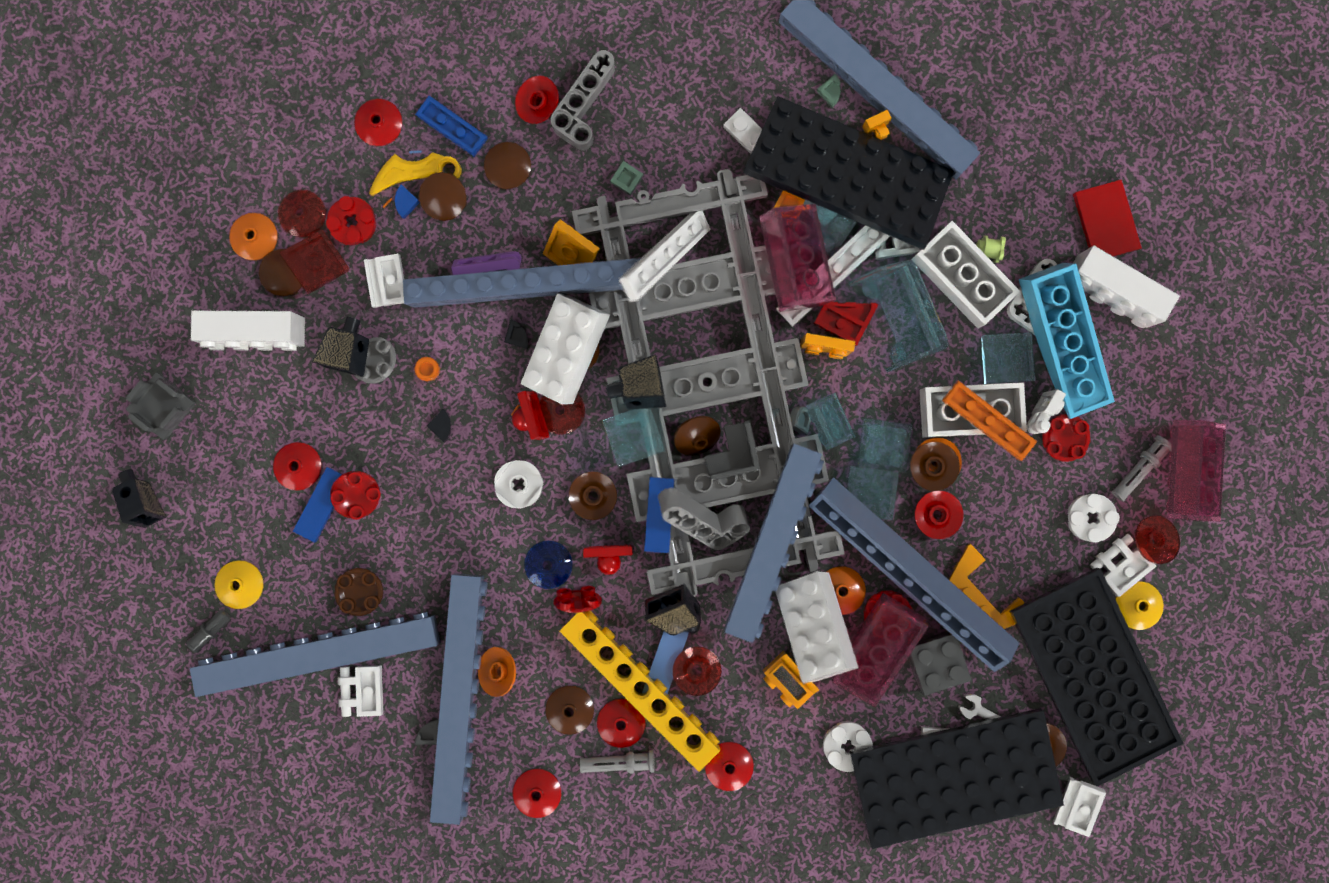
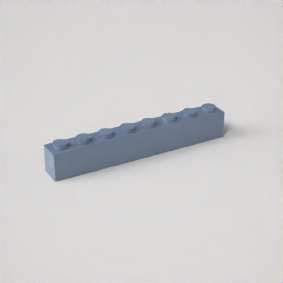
(772, 543)

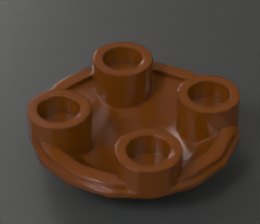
(507, 165)
(442, 196)
(277, 276)
(358, 592)

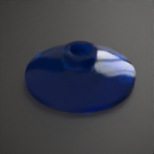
(560, 560)

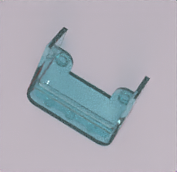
(907, 311)

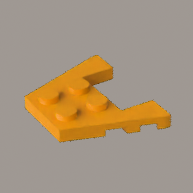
(969, 561)

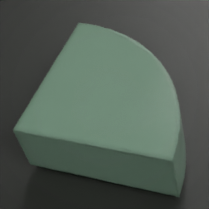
(830, 91)

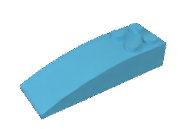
(1067, 337)

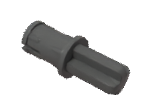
(208, 631)

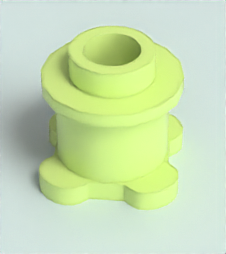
(992, 248)

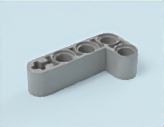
(587, 96)
(711, 529)

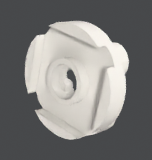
(516, 470)
(1106, 519)
(839, 735)

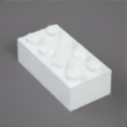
(965, 275)
(1124, 288)
(248, 328)
(565, 349)
(943, 421)
(816, 627)

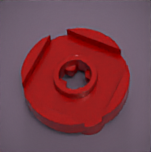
(337, 222)

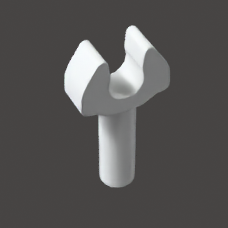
(977, 709)

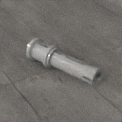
(1147, 457)
(630, 758)

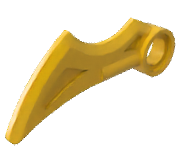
(400, 170)

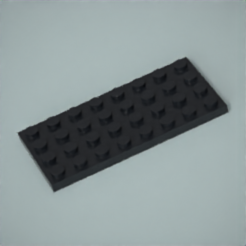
(849, 172)
(1096, 677)
(956, 778)

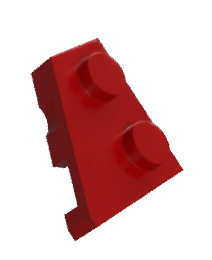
(846, 319)

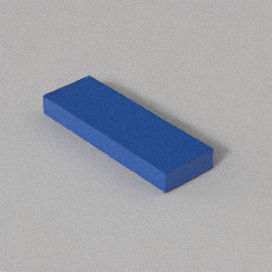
(451, 126)
(318, 507)
(657, 529)

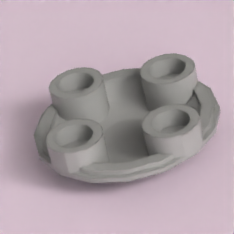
(379, 361)

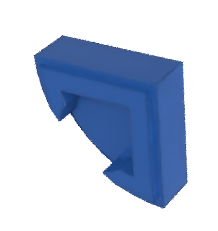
(405, 201)

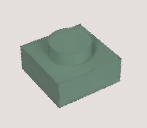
(626, 178)

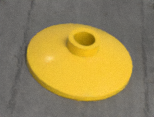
(249, 580)
(1130, 602)

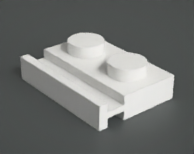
(385, 280)
(1080, 806)

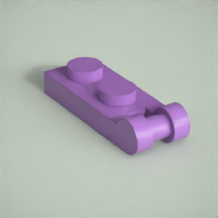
(487, 263)

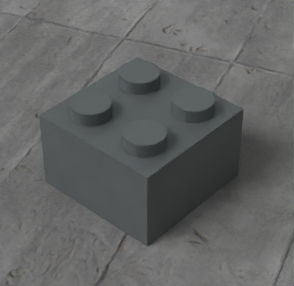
(938, 663)

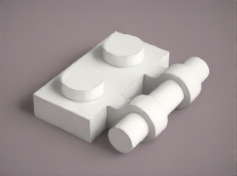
(1047, 406)
(1125, 572)
(368, 691)

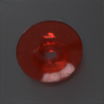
(311, 219)
(564, 423)
(1165, 537)
(699, 683)

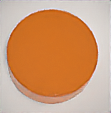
(427, 369)

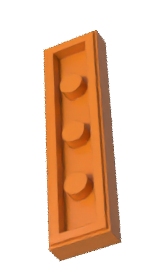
(989, 420)

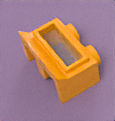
(786, 677)

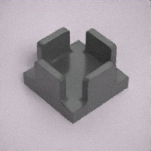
(158, 405)

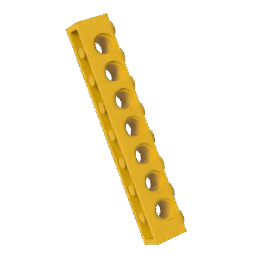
(696, 755)

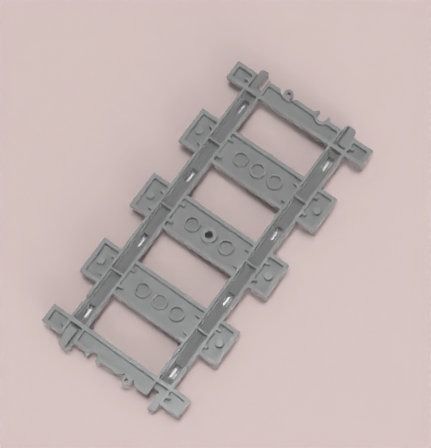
(738, 375)

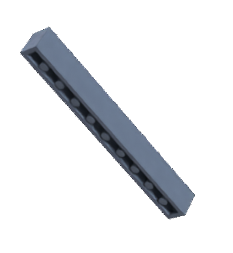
(878, 85)
(516, 283)
(914, 575)
(314, 655)
(457, 698)

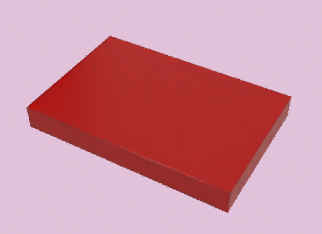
(1107, 219)

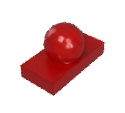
(530, 416)
(608, 556)

